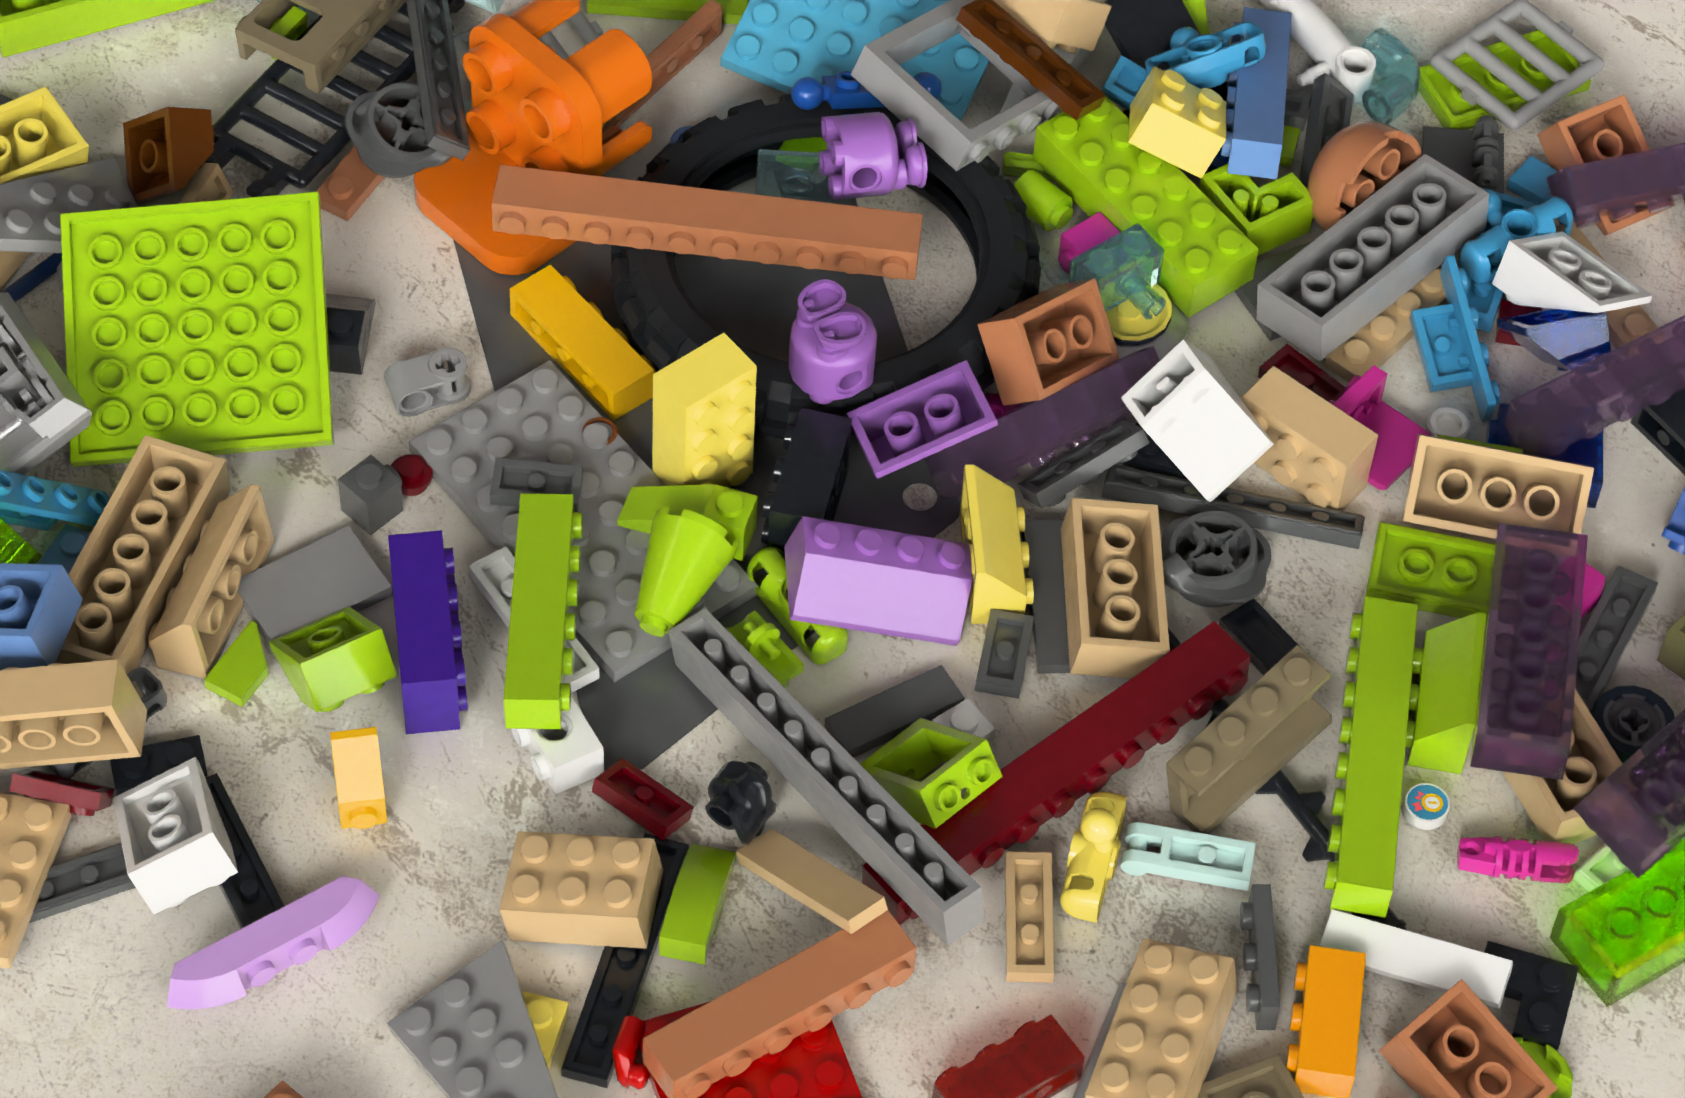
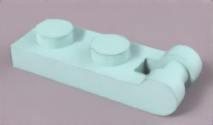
(1188, 856)

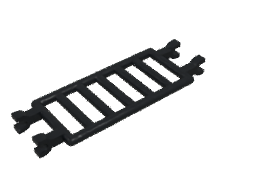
(279, 173)

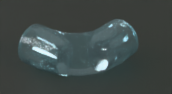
(1397, 74)

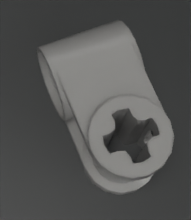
(424, 383)

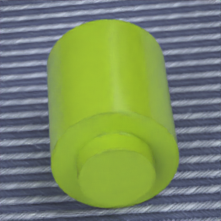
(1044, 201)

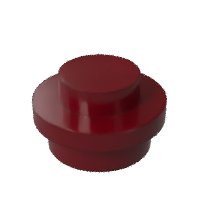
(414, 473)

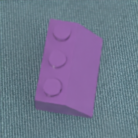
(921, 419)

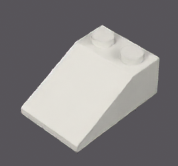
(1563, 275)
(173, 837)

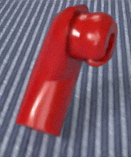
(624, 1054)

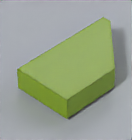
(240, 668)

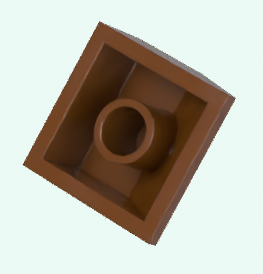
(166, 150)

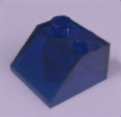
(1560, 336)

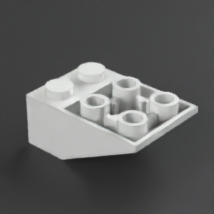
(1197, 419)

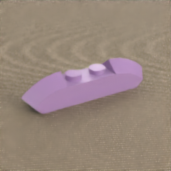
(271, 945)

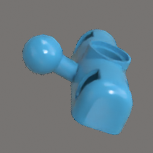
(1209, 57)
(1511, 226)

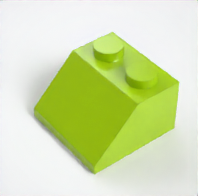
(334, 659)

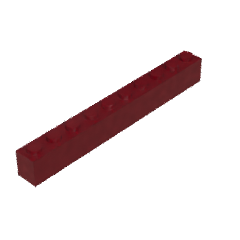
(1086, 754)

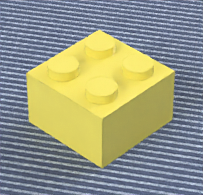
(1178, 121)

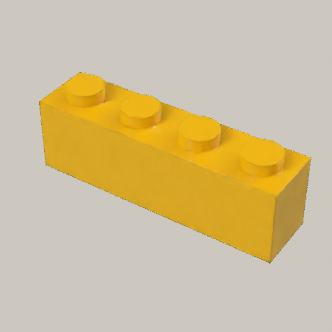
(582, 342)

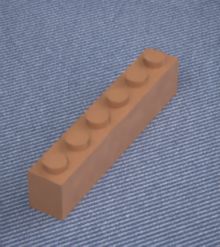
(778, 1007)

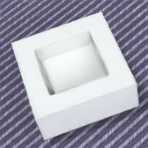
(967, 719)

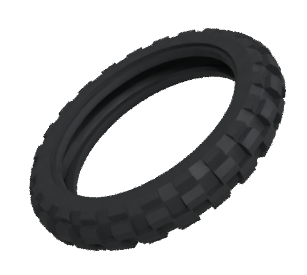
(725, 154)

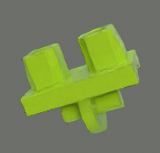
(767, 647)

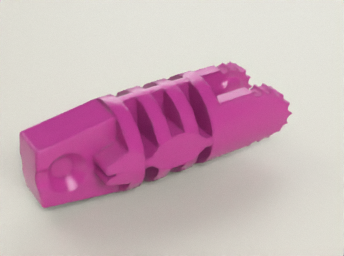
(1518, 858)

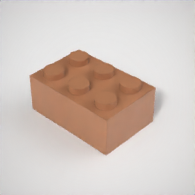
(1048, 341)

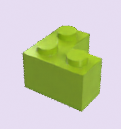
(1264, 214)

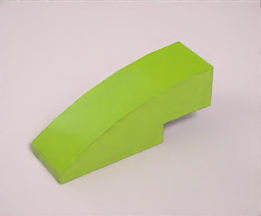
(696, 904)

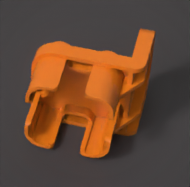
(534, 115)

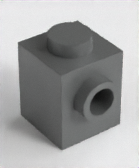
(371, 494)

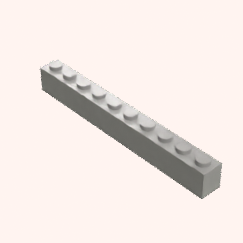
(828, 777)

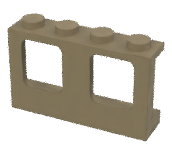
(327, 45)
(1248, 743)

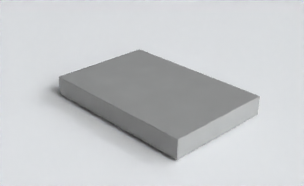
(313, 584)

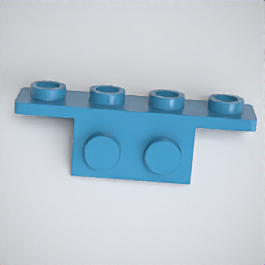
(1451, 345)
(43, 502)

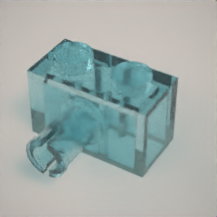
(1124, 270)

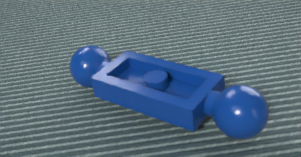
(846, 92)

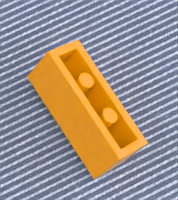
(1326, 1021)

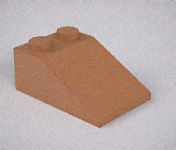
(1597, 135)
(1464, 1053)

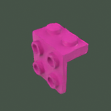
(1395, 431)

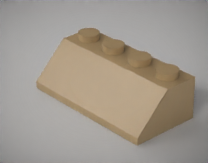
(207, 596)

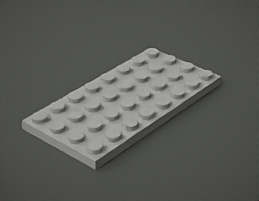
(543, 421)

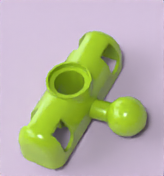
(774, 595)

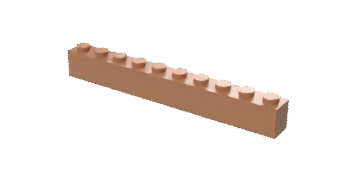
(707, 222)

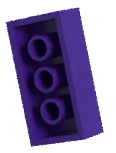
(427, 632)

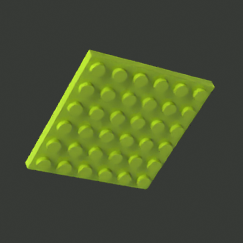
(198, 326)

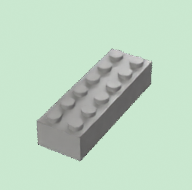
(1371, 257)

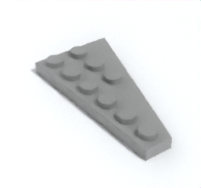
(477, 1034)

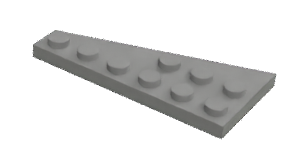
(34, 204)

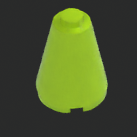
(679, 567)

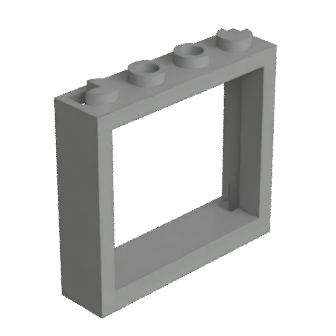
(935, 125)

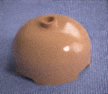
(1356, 166)

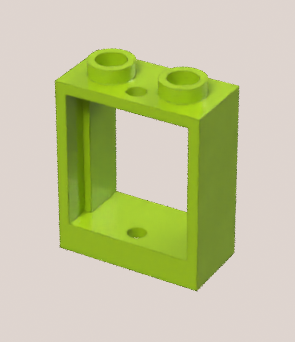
(917, 752)

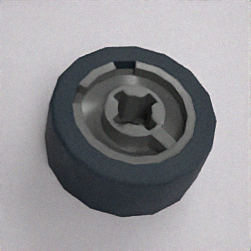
(1627, 708)

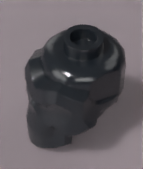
(741, 799)

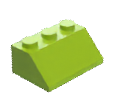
(1445, 694)

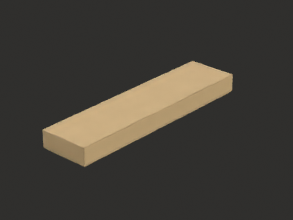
(812, 881)

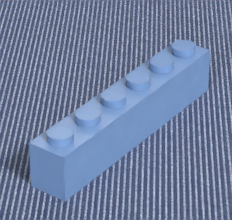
(1258, 100)

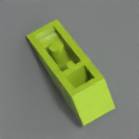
(724, 505)

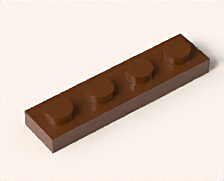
(1031, 58)

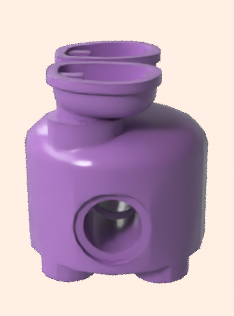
(869, 156)
(831, 344)

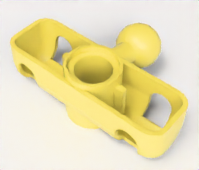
(1093, 855)

